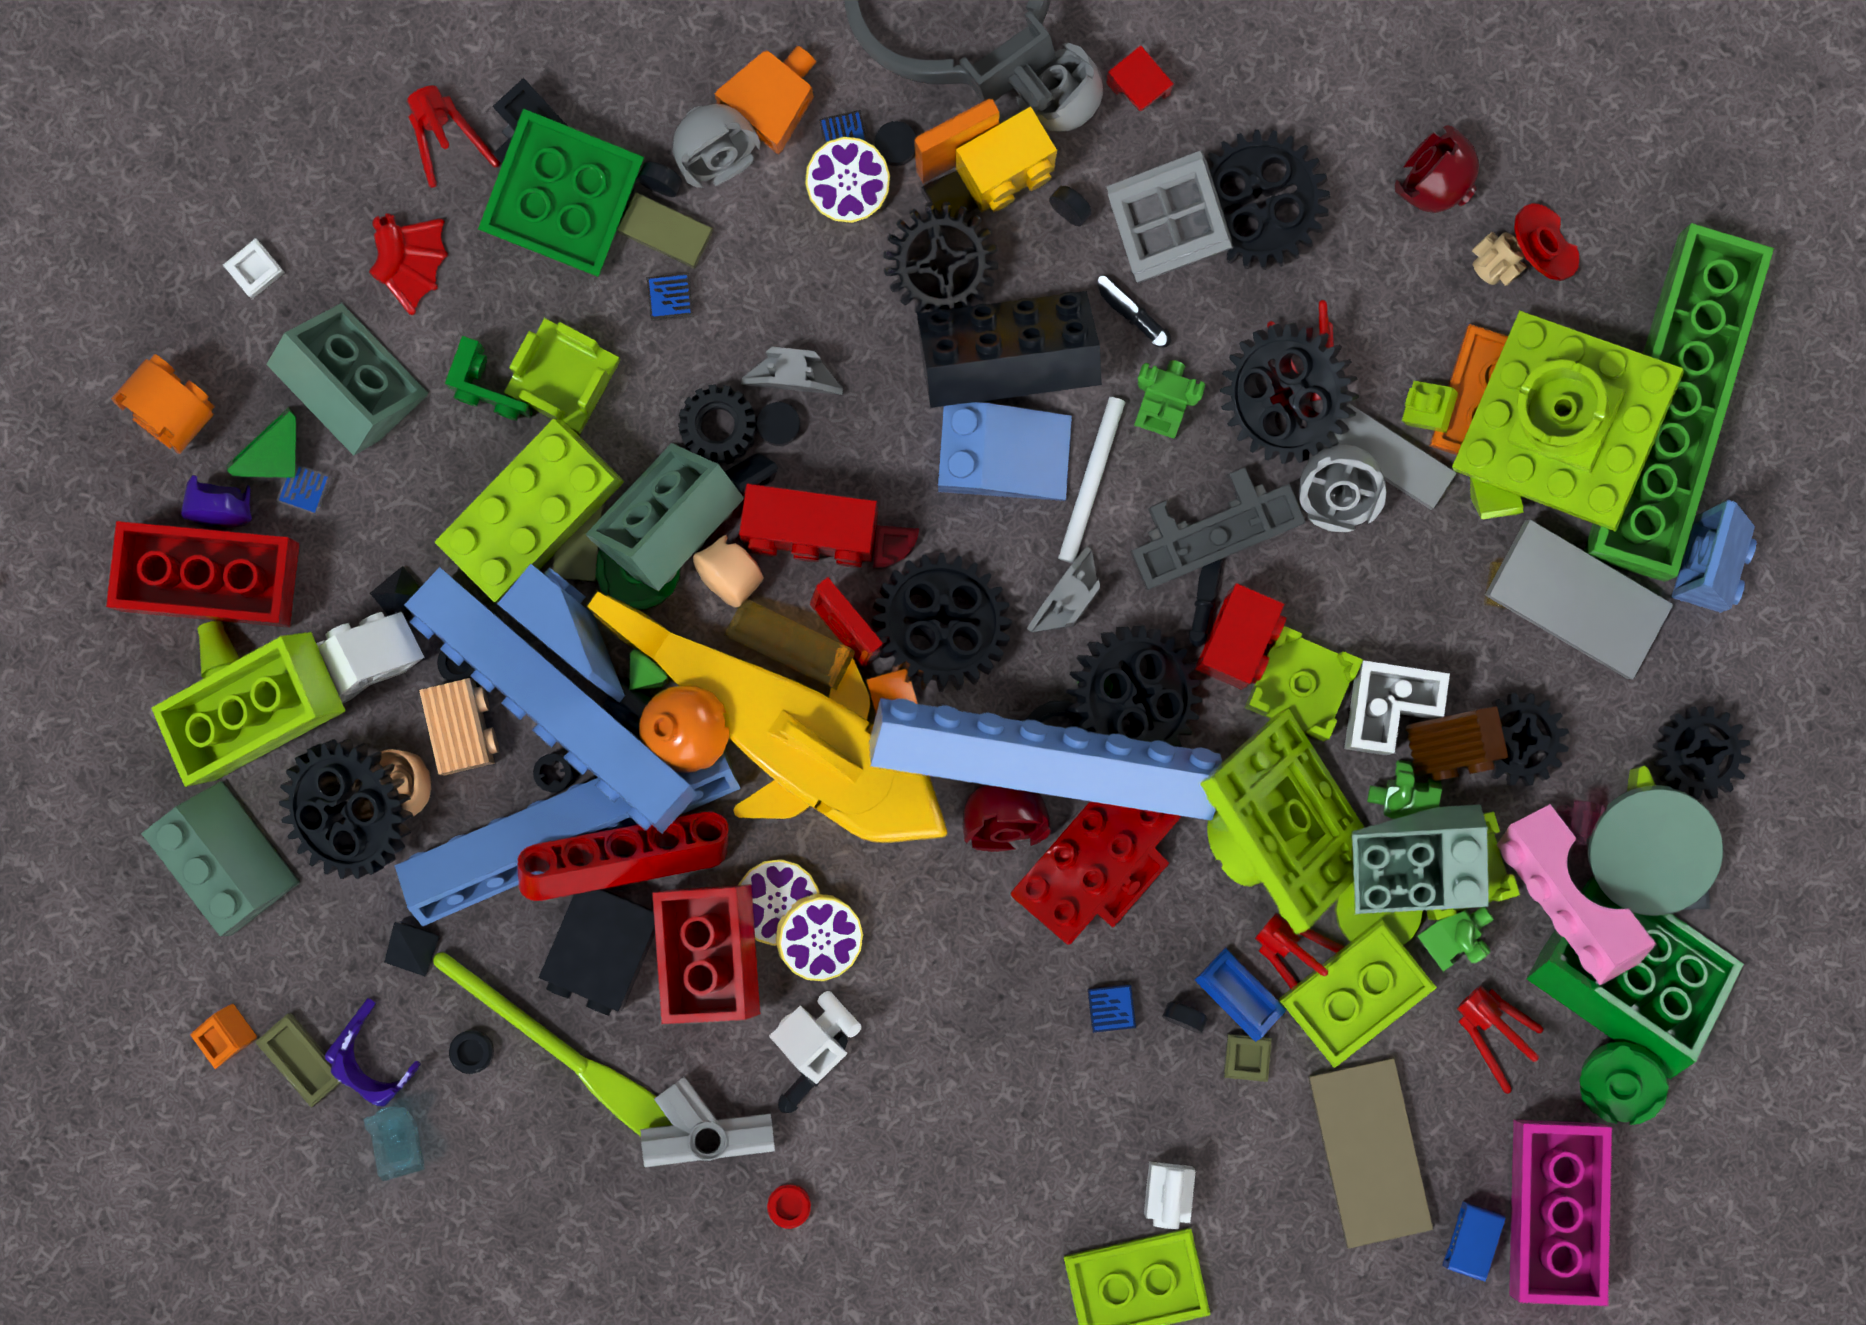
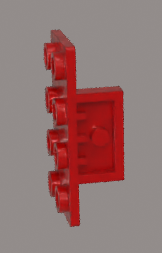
(1095, 868)

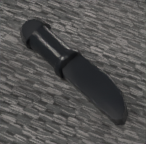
(1131, 311)
(1204, 605)
(788, 1102)

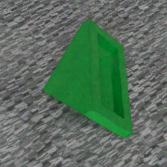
(270, 452)

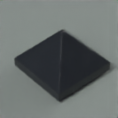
(395, 592)

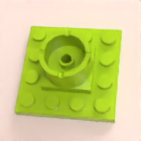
(1578, 460)
(1282, 821)

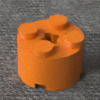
(164, 405)

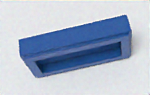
(1240, 994)

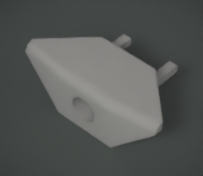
(793, 371)
(1069, 596)

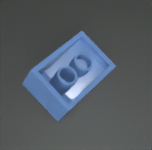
(1004, 451)
(1715, 558)
(556, 616)

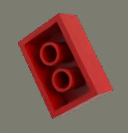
(808, 525)
(706, 954)

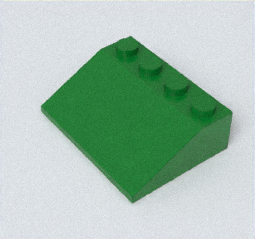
(1660, 1003)

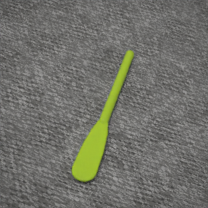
(622, 1096)

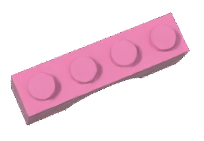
(1602, 937)

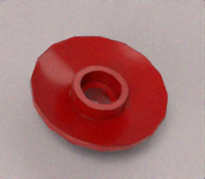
(1543, 244)

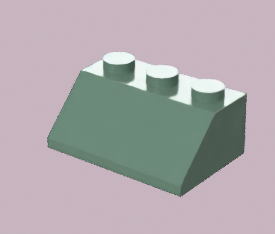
(346, 377)
(666, 515)
(220, 858)

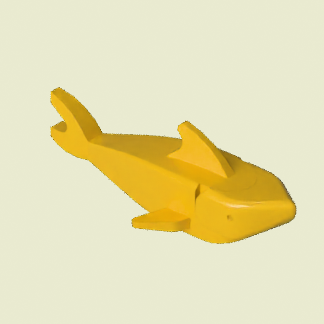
(795, 734)

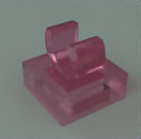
(1584, 818)

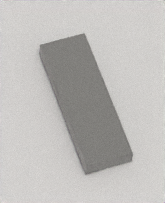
(1399, 460)

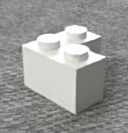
(369, 652)
(1383, 694)

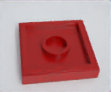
(845, 622)

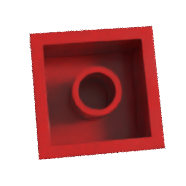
(1241, 636)

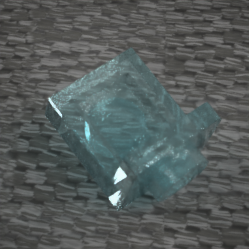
(395, 1142)

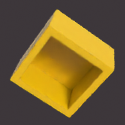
(1006, 161)

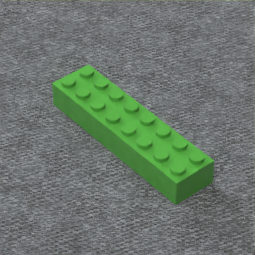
(1704, 330)

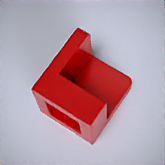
(1139, 79)

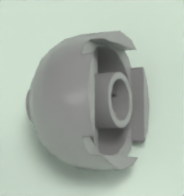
(1075, 87)
(713, 143)
(1342, 488)

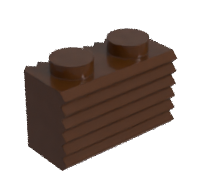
(1457, 741)

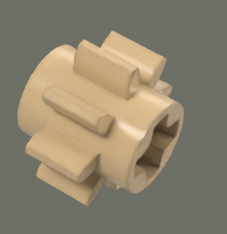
(1498, 258)

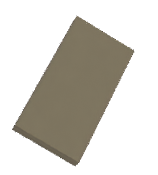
(1370, 1153)

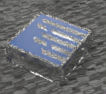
(305, 491)

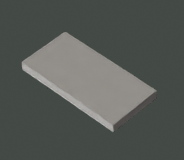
(1579, 599)

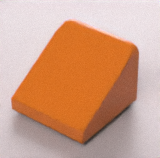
(891, 687)
(223, 1035)

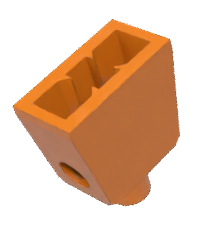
(771, 95)

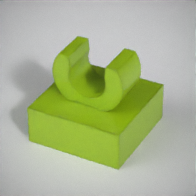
(1429, 406)

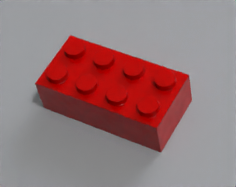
(203, 574)

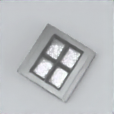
(1169, 217)

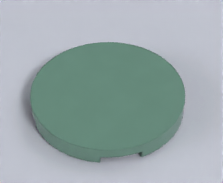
(1655, 850)

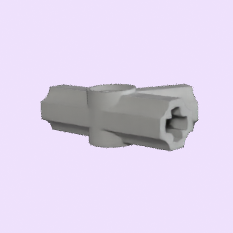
(688, 1116)

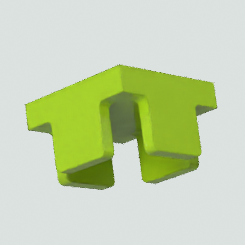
(561, 373)

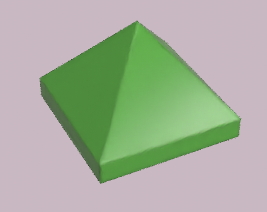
(644, 672)

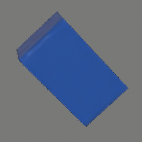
(1474, 1241)

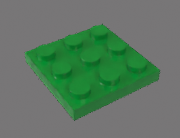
(561, 192)

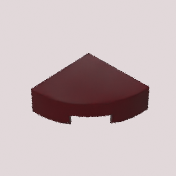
(893, 545)

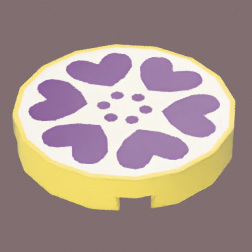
(847, 179)
(774, 890)
(819, 937)

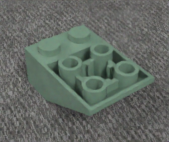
(1422, 862)

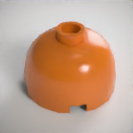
(685, 728)

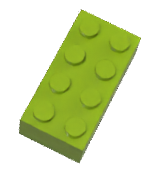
(529, 509)
(248, 708)

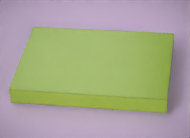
(1364, 993)
(1139, 1282)

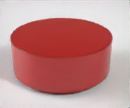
(789, 1206)

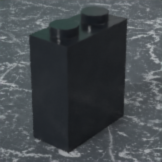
(599, 949)

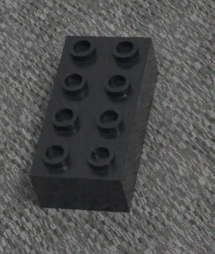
(1009, 349)

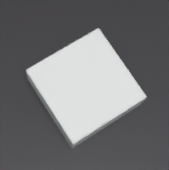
(253, 268)

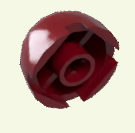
(1441, 172)
(1004, 815)

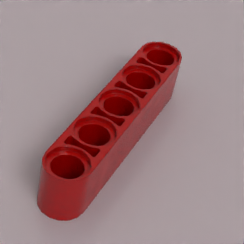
(608, 870)

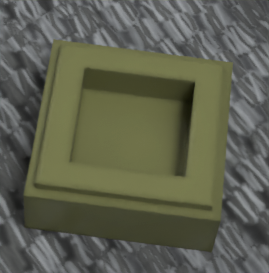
(1247, 1058)

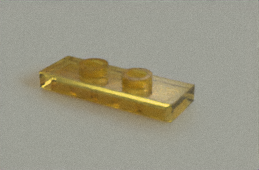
(790, 643)

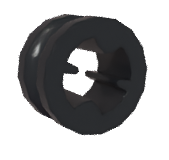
(555, 786)

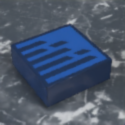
(1111, 1008)

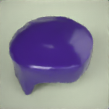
(216, 505)

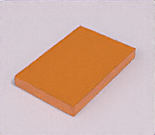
(937, 147)
(1469, 378)

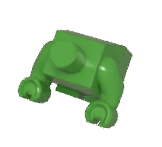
(1166, 397)
(1404, 795)
(1457, 935)

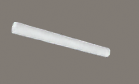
(1091, 480)

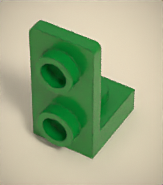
(469, 365)

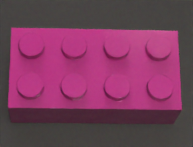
(1560, 1212)

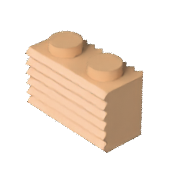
(459, 726)

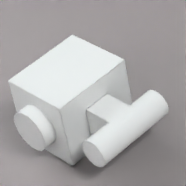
(810, 1040)
(1169, 1194)

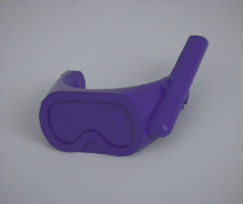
(347, 1070)

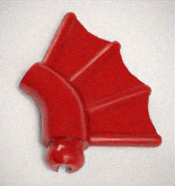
(408, 258)

